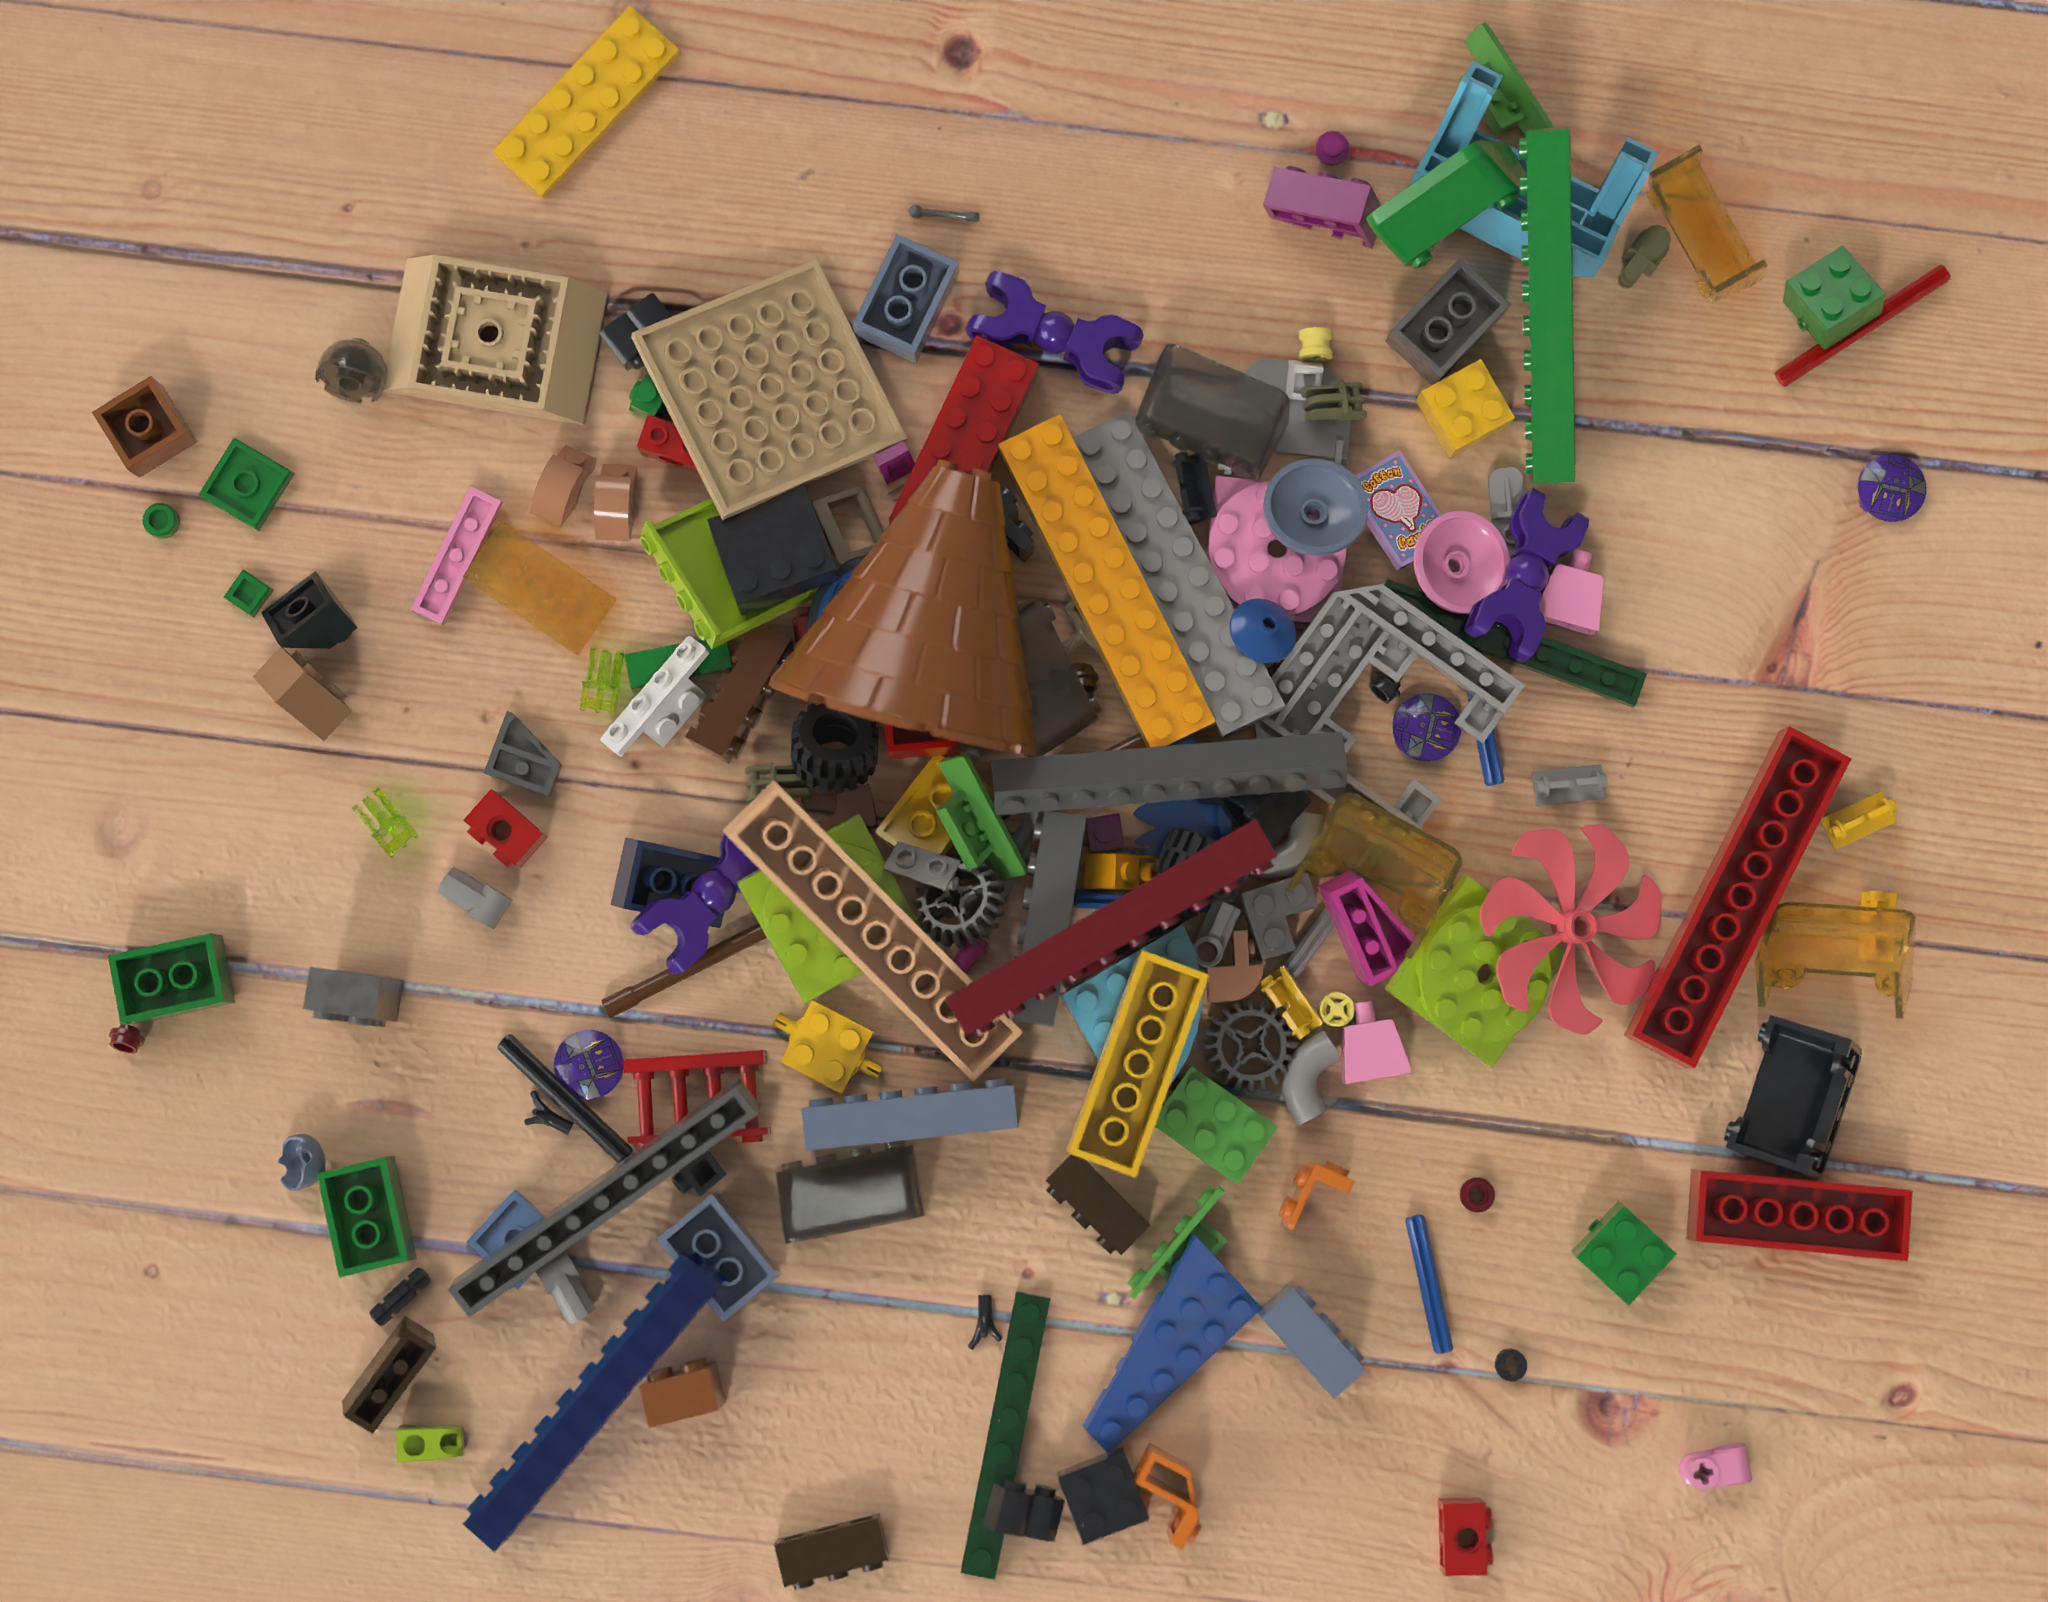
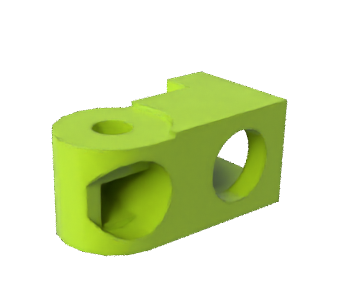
(429, 1442)

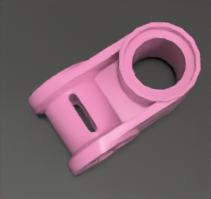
(1722, 1467)

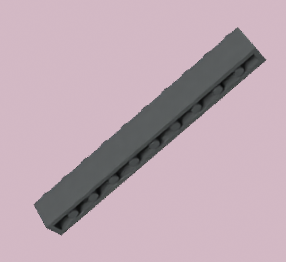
(1169, 773)
(604, 1197)

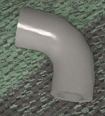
(1294, 847)
(1300, 1082)

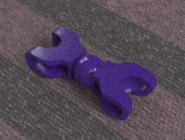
(1056, 332)
(1526, 575)
(696, 910)

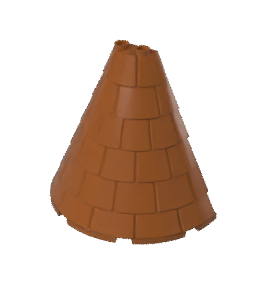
(927, 624)

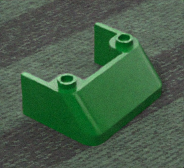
(1446, 199)

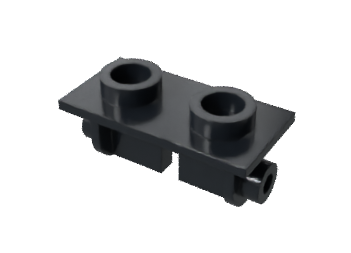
(1194, 487)

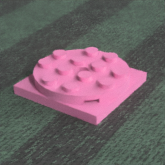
(1247, 570)

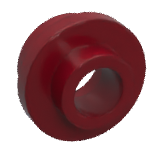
(126, 1039)
(1487, 1198)

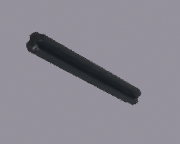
(564, 1098)

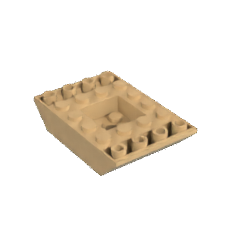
(533, 367)

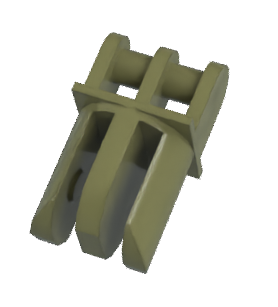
(1645, 254)
(1332, 403)
(784, 776)

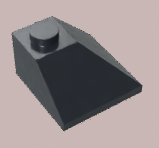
(309, 616)

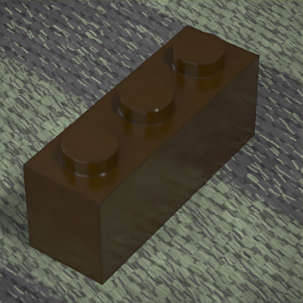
(1096, 1204)
(388, 1374)
(832, 1551)

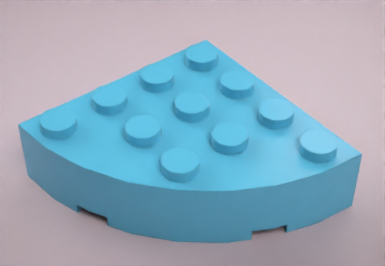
(1098, 996)

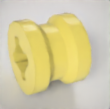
(1315, 344)
(1340, 1005)

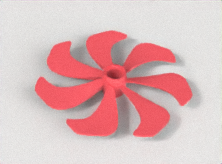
(1515, 898)

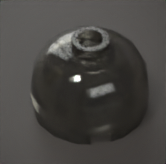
(352, 370)

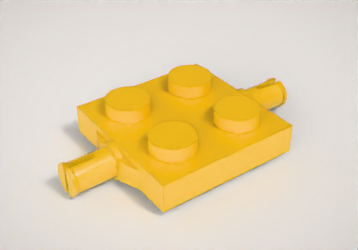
(827, 1046)

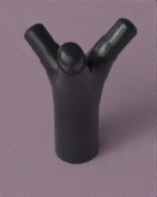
(545, 1116)
(985, 1321)

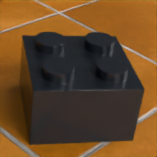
(1102, 1495)

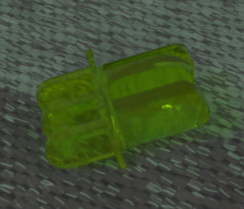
(601, 683)
(386, 824)

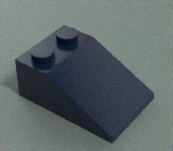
(657, 872)

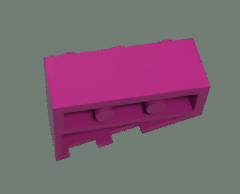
(1366, 927)

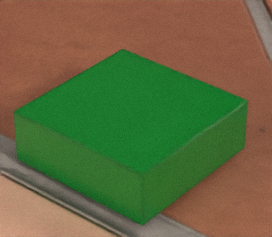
(248, 593)

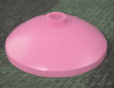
(1477, 558)

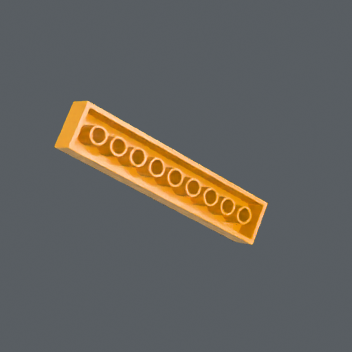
(1106, 584)

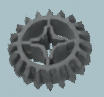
(985, 896)
(1274, 1062)

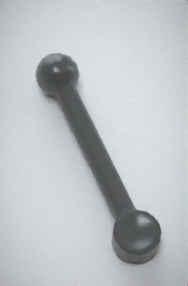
(915, 211)

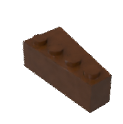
(740, 694)

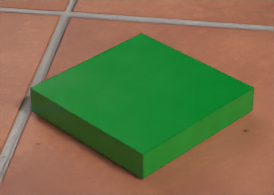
(246, 484)

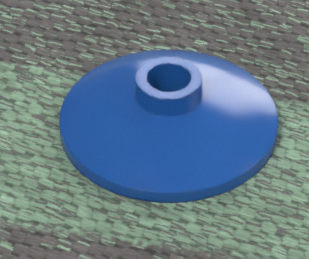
(1254, 638)

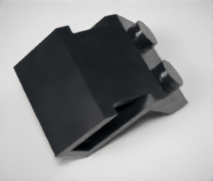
(1272, 811)

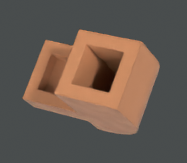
(560, 485)
(614, 502)
(1234, 981)

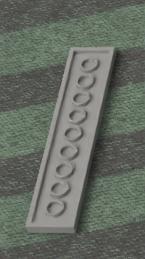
(1177, 574)

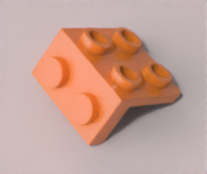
(1305, 1179)

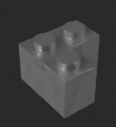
(1267, 913)

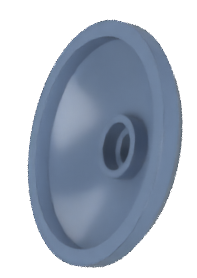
(1319, 490)

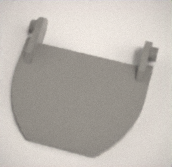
(1303, 438)

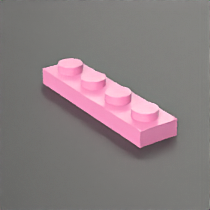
(456, 555)

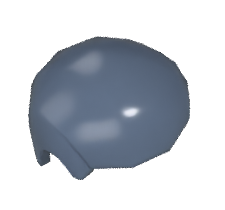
(302, 1160)

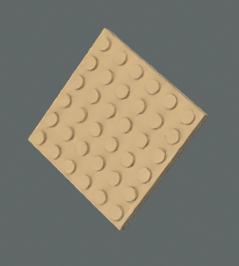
(768, 388)

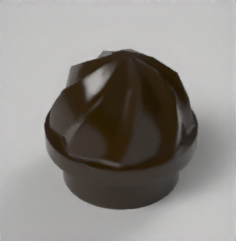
(1087, 676)

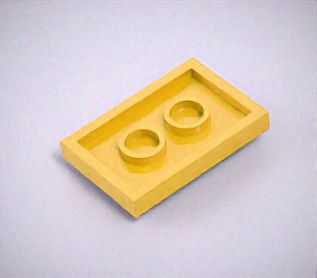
(915, 815)

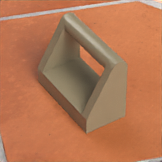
(822, 509)

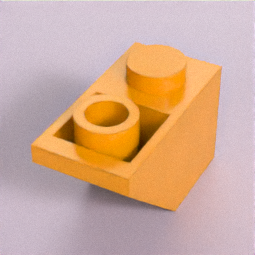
(1118, 871)

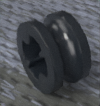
(1500, 1360)

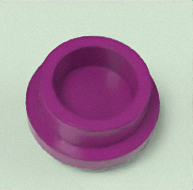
(1332, 148)

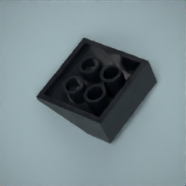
(774, 550)

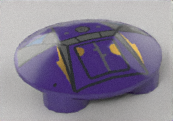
(1891, 488)
(1426, 727)
(589, 1064)

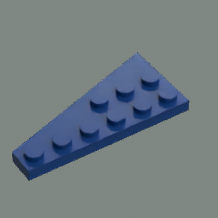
(1177, 1335)

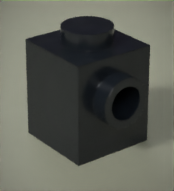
(698, 1175)

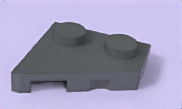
(522, 758)

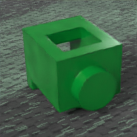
(646, 399)

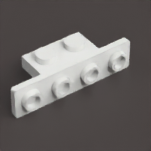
(662, 703)

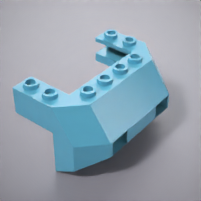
(1594, 211)

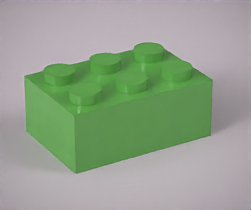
(1214, 1125)

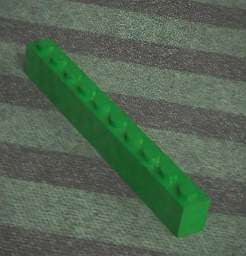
(1550, 304)

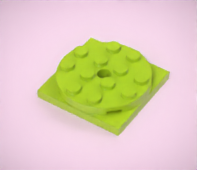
(802, 947)
(1443, 979)

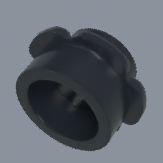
(1385, 688)

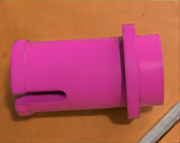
(969, 954)

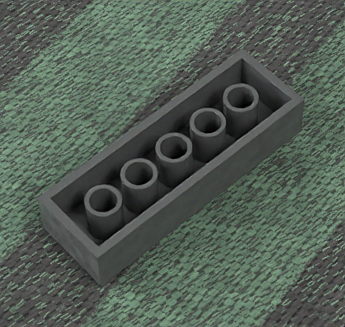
(1050, 897)

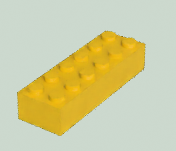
(1137, 1063)

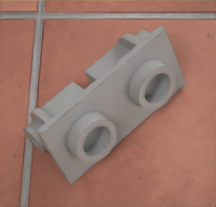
(1569, 785)
(923, 866)

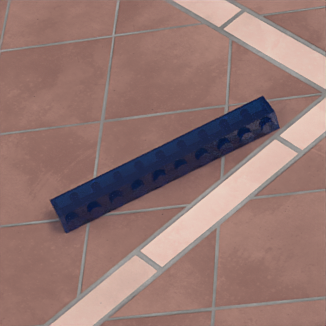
(594, 1400)

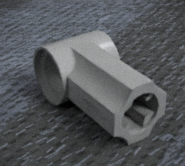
(481, 901)
(1216, 930)
(562, 1281)

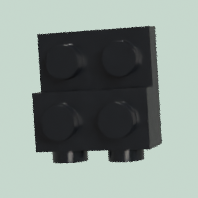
(1017, 533)

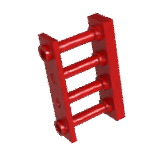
(678, 1070)

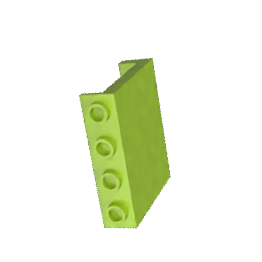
(694, 569)

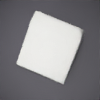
(1301, 375)

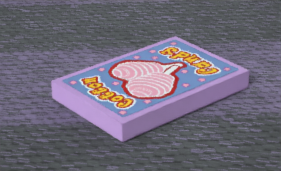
(1396, 507)

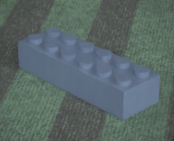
(909, 1117)

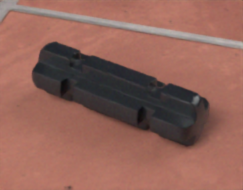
(400, 1296)

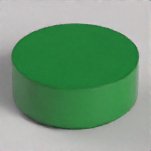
(161, 520)

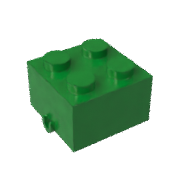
(1833, 297)
(1623, 1252)

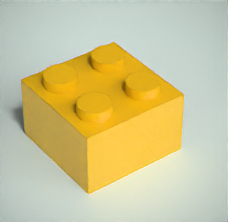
(1465, 408)

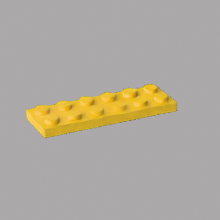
(586, 102)

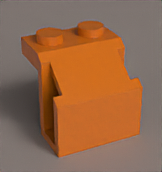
(1186, 1521)

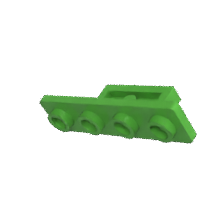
(1513, 100)
(973, 823)
(1167, 1254)

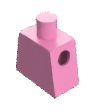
(1573, 596)
(1371, 1047)

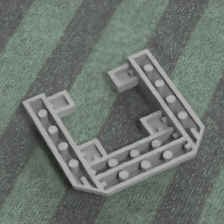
(1388, 633)

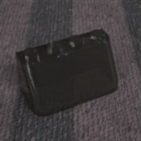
(1213, 411)
(849, 1192)

